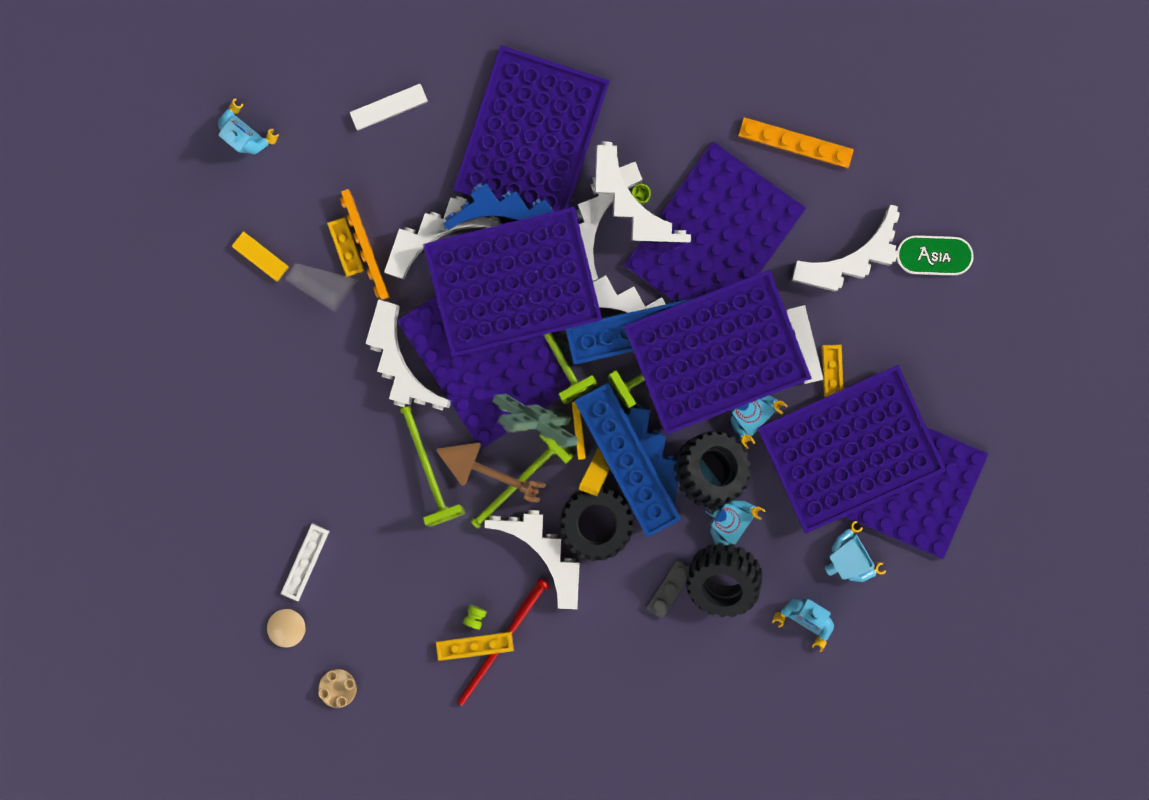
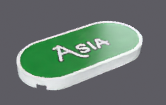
(935, 255)

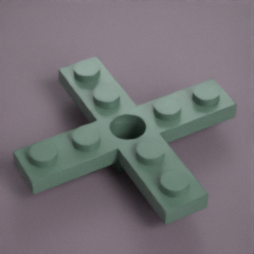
(534, 417)

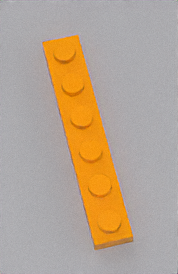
(795, 143)
(361, 237)

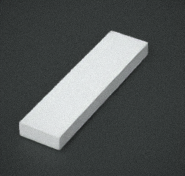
(388, 107)
(801, 325)
(305, 562)

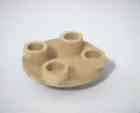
(286, 628)
(337, 688)

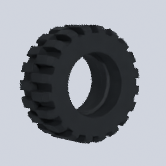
(733, 461)
(596, 550)
(721, 598)

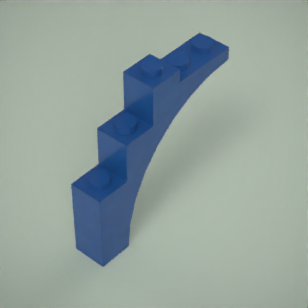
(487, 204)
(654, 447)

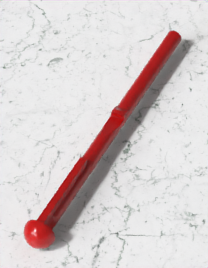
(519, 616)

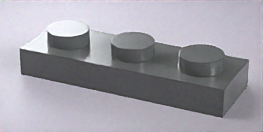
(669, 589)

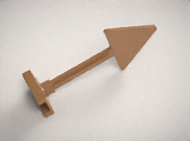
(462, 460)

